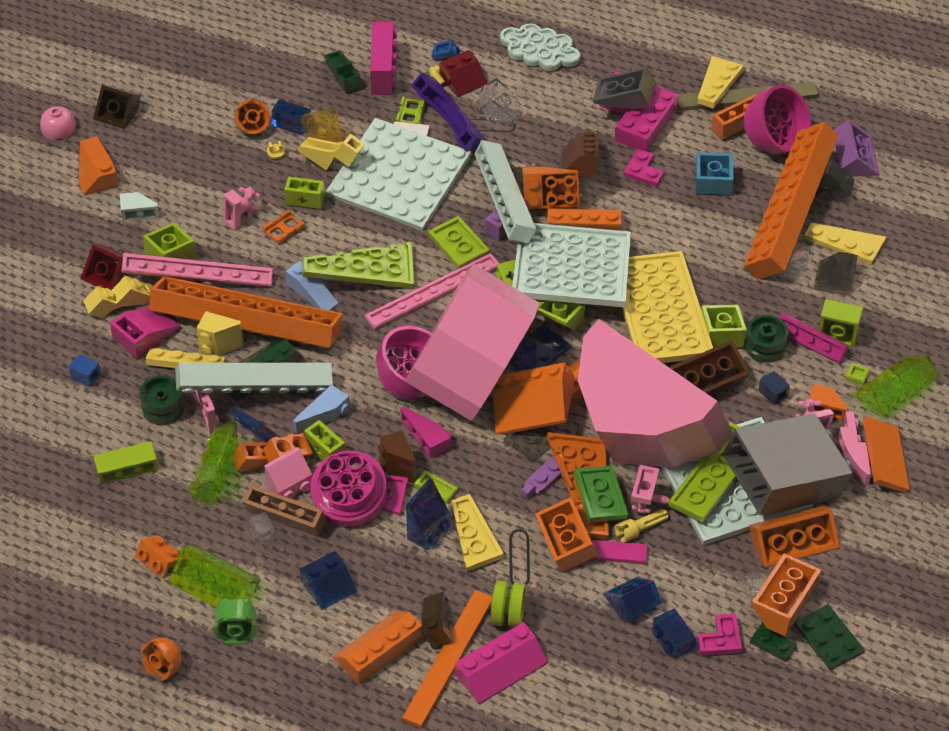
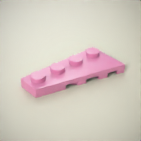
(208, 410)

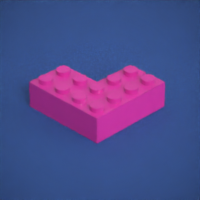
(643, 125)

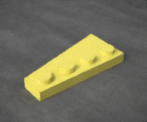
(718, 80)
(846, 241)
(475, 537)

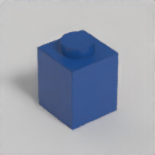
(84, 370)

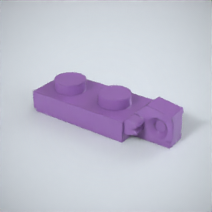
(541, 479)

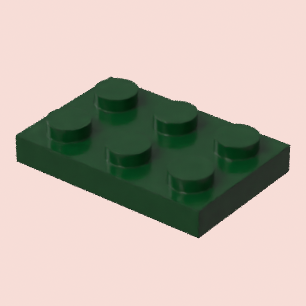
(829, 637)

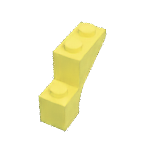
(326, 152)
(125, 293)

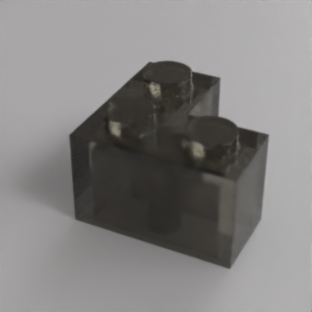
(836, 181)

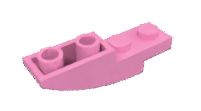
(854, 449)

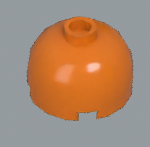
(251, 117)
(161, 653)

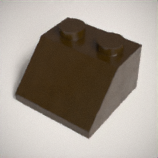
(116, 106)

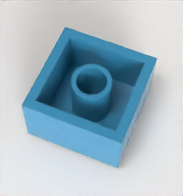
(714, 173)

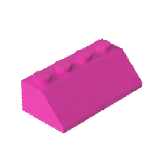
(500, 663)

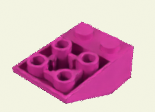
(142, 329)

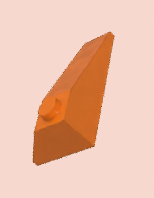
(95, 167)

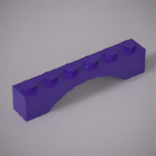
(433, 93)

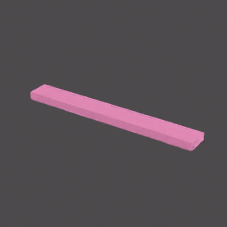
(197, 270)
(425, 294)

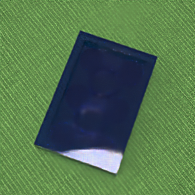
(539, 349)
(252, 424)

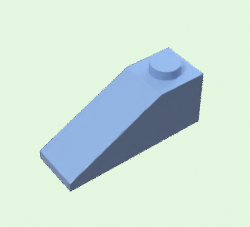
(310, 288)
(326, 408)

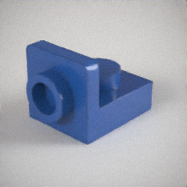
(445, 49)

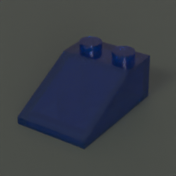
(426, 516)

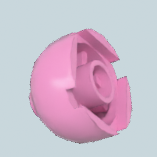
(57, 123)

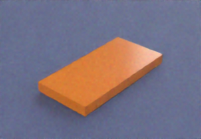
(886, 455)

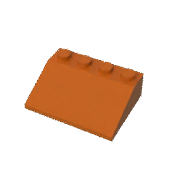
(532, 398)

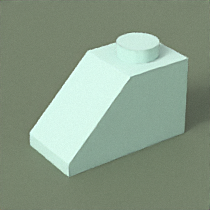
(137, 206)

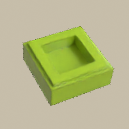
(857, 374)

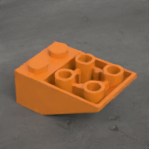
(550, 187)

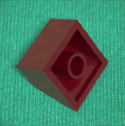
(462, 73)
(103, 267)

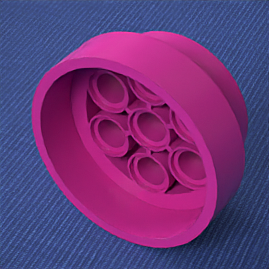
(776, 118)
(397, 357)
(348, 511)

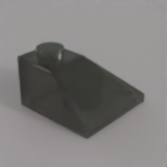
(836, 273)

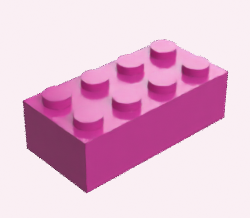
(383, 58)

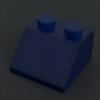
(327, 580)
(633, 598)

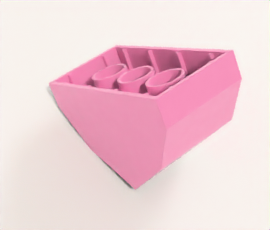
(472, 342)
(643, 406)

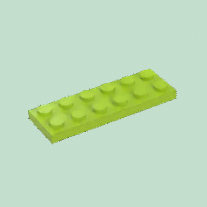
(704, 485)

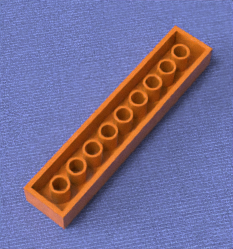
(791, 201)
(255, 312)

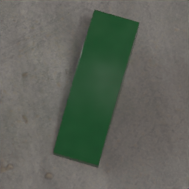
(343, 71)

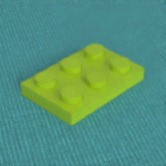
(458, 242)

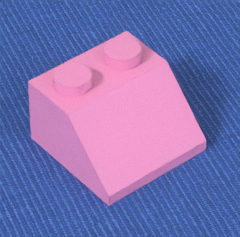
(288, 474)

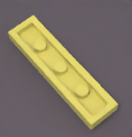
(171, 359)

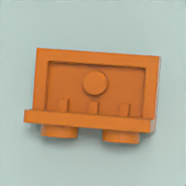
(157, 555)

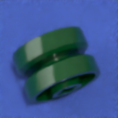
(766, 338)
(160, 400)

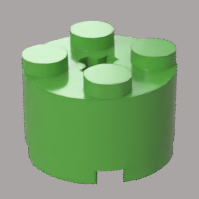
(235, 621)

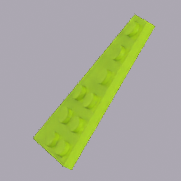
(369, 265)

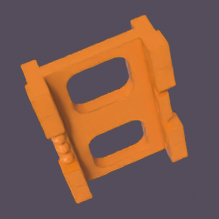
(279, 224)

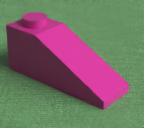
(427, 432)

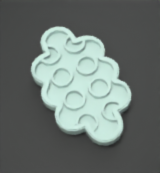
(540, 47)

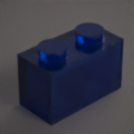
(288, 116)
(673, 633)

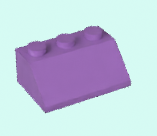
(855, 150)

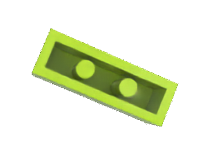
(125, 462)

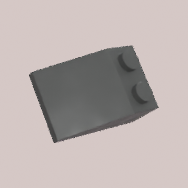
(625, 89)

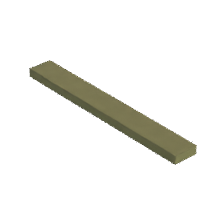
(731, 97)

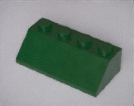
(276, 352)

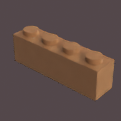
(285, 510)

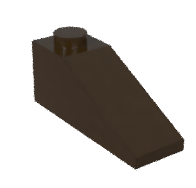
(436, 621)

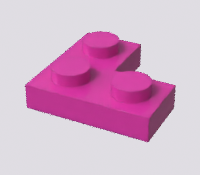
(641, 171)
(726, 639)

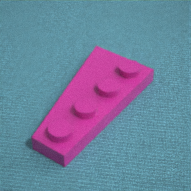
(396, 491)

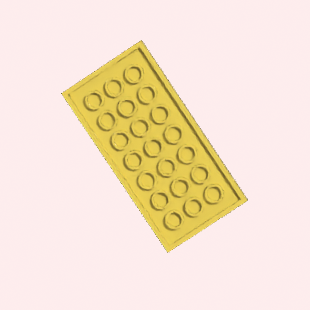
(664, 308)

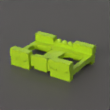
(408, 111)

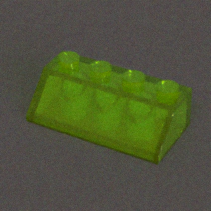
(896, 383)
(215, 464)
(211, 577)

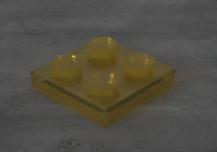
(322, 125)

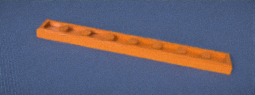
(445, 662)

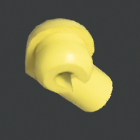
(434, 71)

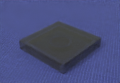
(530, 442)

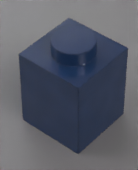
(773, 387)

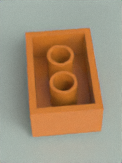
(566, 534)

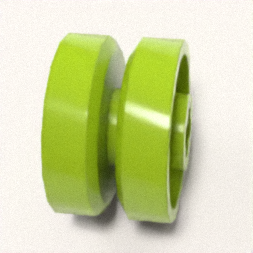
(504, 604)

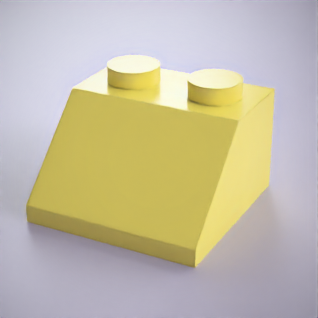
(219, 334)

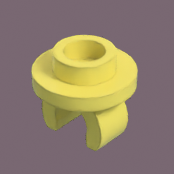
(275, 151)

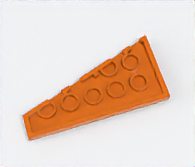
(574, 453)

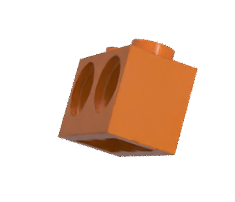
(279, 446)

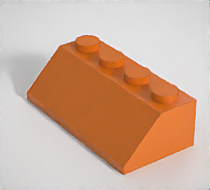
(588, 218)
(795, 535)
(785, 593)
(380, 645)

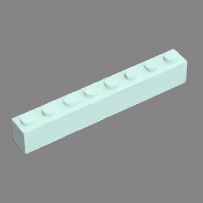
(505, 192)
(253, 377)

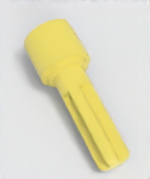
(631, 528)

